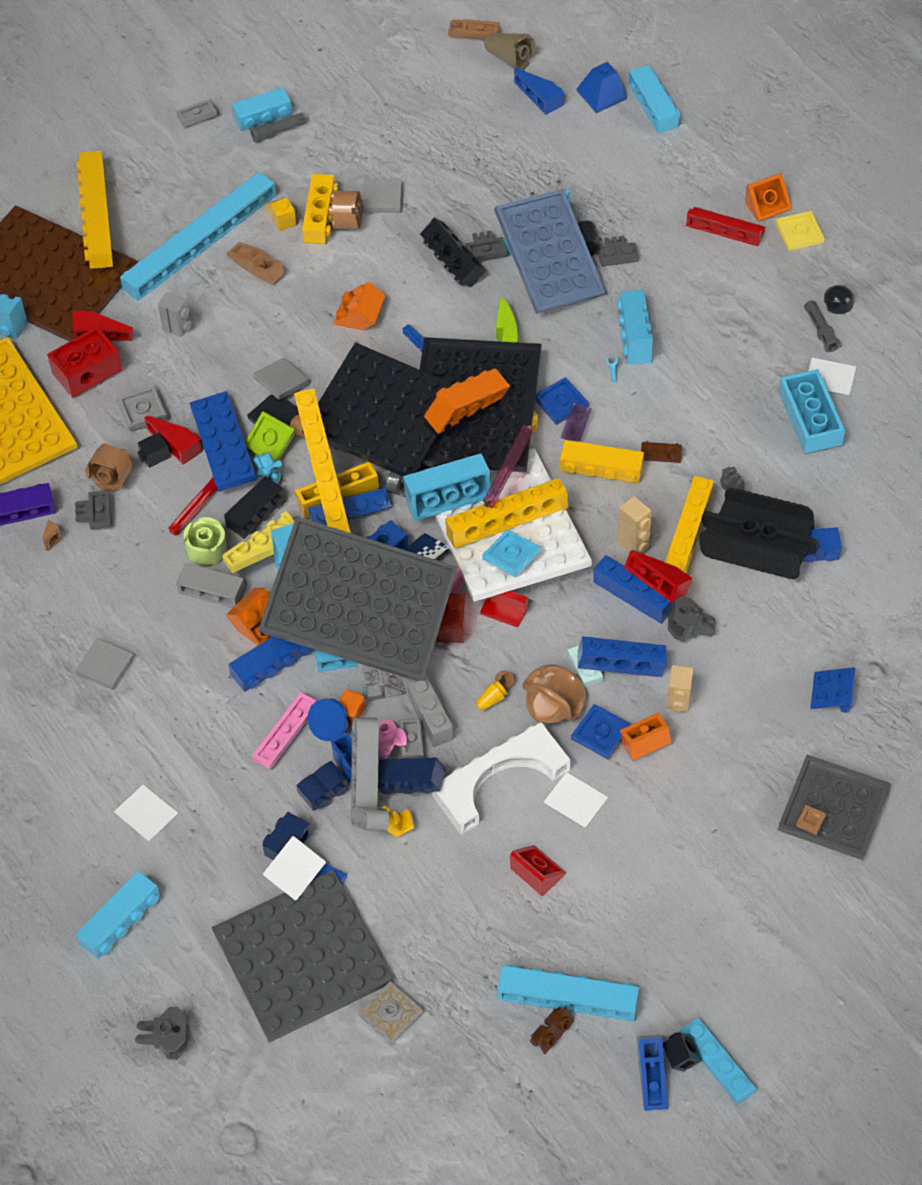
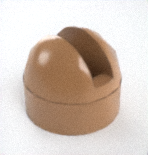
(507, 676)

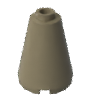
(511, 48)

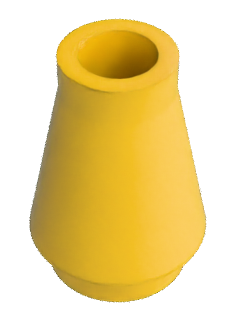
(493, 694)

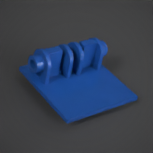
(833, 689)

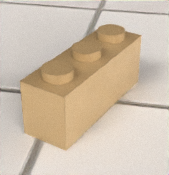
(634, 526)

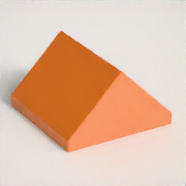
(767, 197)

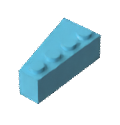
(11, 316)
(636, 327)

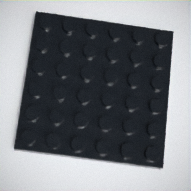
(379, 410)

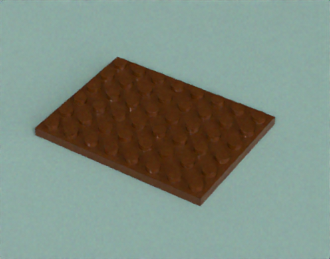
(50, 272)

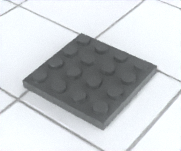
(847, 798)

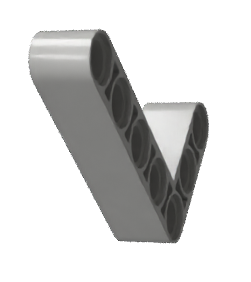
(365, 776)

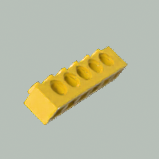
(506, 513)

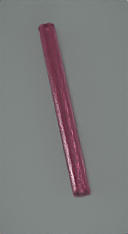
(507, 466)

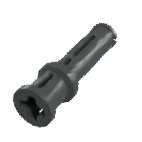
(269, 129)
(825, 332)

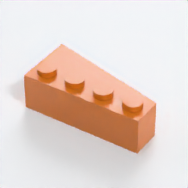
(465, 398)

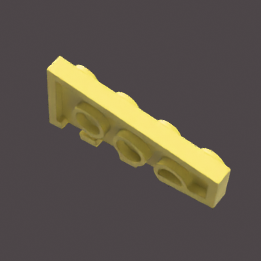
(256, 548)

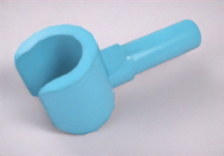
(612, 368)

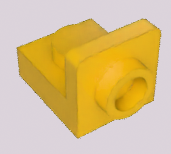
(400, 822)

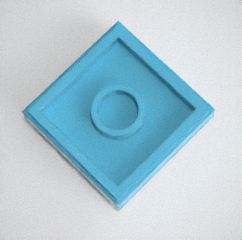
(511, 553)

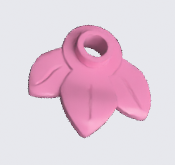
(390, 737)

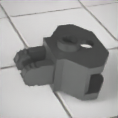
(690, 620)
(169, 1033)

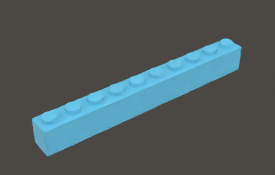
(198, 236)

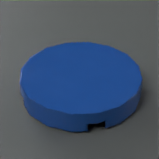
(327, 719)

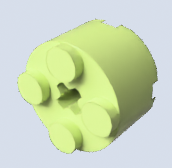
(205, 541)

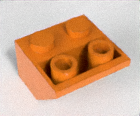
(359, 307)
(248, 614)

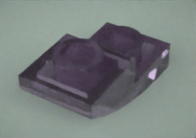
(575, 422)

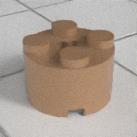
(346, 210)
(109, 467)

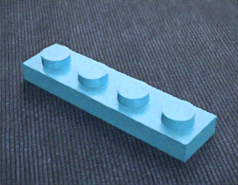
(719, 1062)

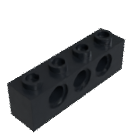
(461, 261)

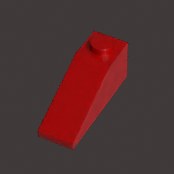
(86, 320)
(180, 440)
(659, 575)

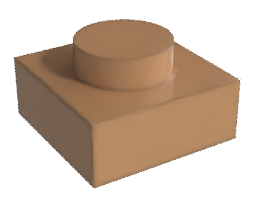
(811, 820)

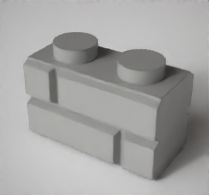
(174, 314)

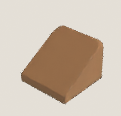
(51, 535)

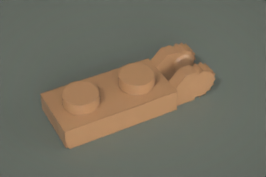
(472, 28)

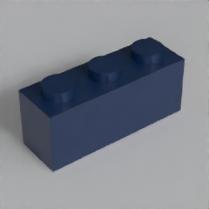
(410, 775)

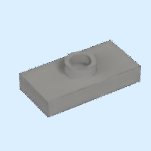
(196, 113)
(414, 745)

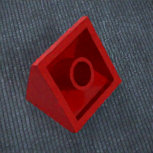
(535, 868)

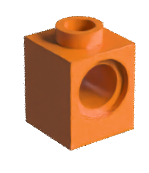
(354, 704)

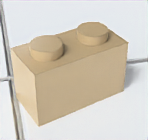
(680, 688)

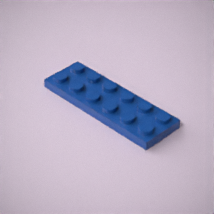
(223, 441)

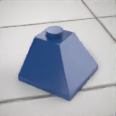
(602, 88)

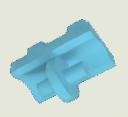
(267, 467)

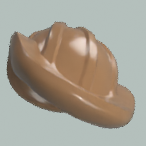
(554, 694)

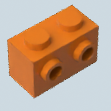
(645, 736)

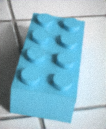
(811, 411)
(447, 486)

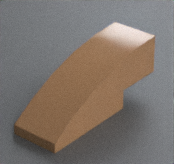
(256, 262)

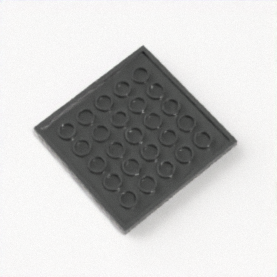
(301, 956)

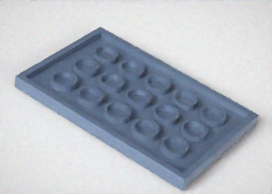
(549, 251)

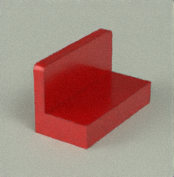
(506, 608)

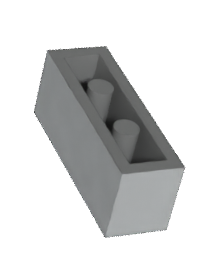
(210, 585)
(430, 712)

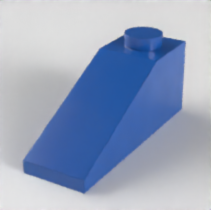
(540, 91)
(652, 1072)

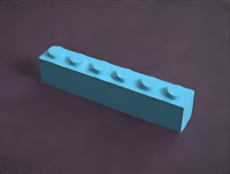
(575, 993)

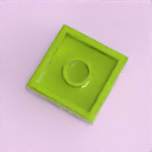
(269, 436)

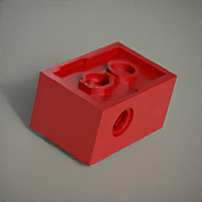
(84, 361)

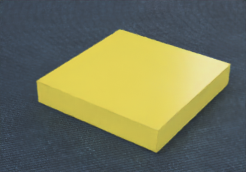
(799, 230)

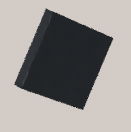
(279, 409)

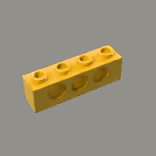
(317, 218)

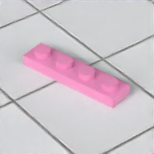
(284, 732)

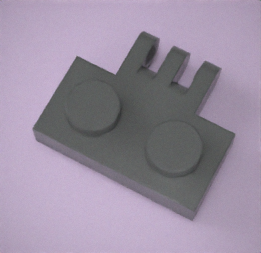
(487, 247)
(617, 252)
(731, 478)
(95, 510)

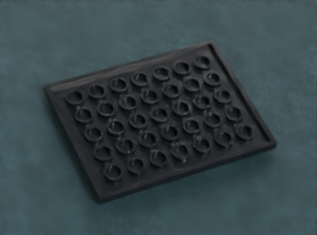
(495, 427)

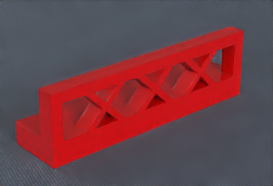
(725, 226)

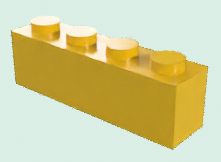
(601, 461)
(350, 482)

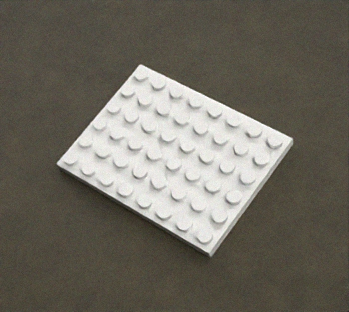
(555, 534)

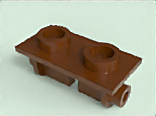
(661, 452)
(558, 1023)

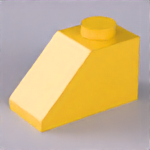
(282, 213)

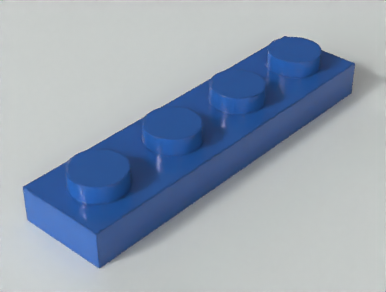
(356, 505)

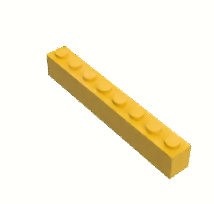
(95, 210)
(321, 460)

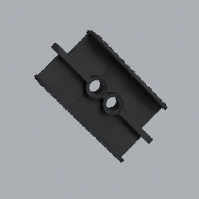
(759, 533)

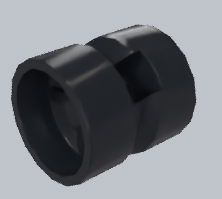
(589, 234)

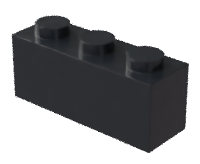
(254, 507)

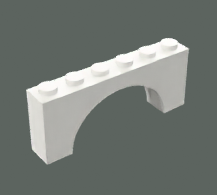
(530, 749)

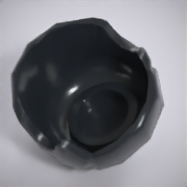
(838, 299)

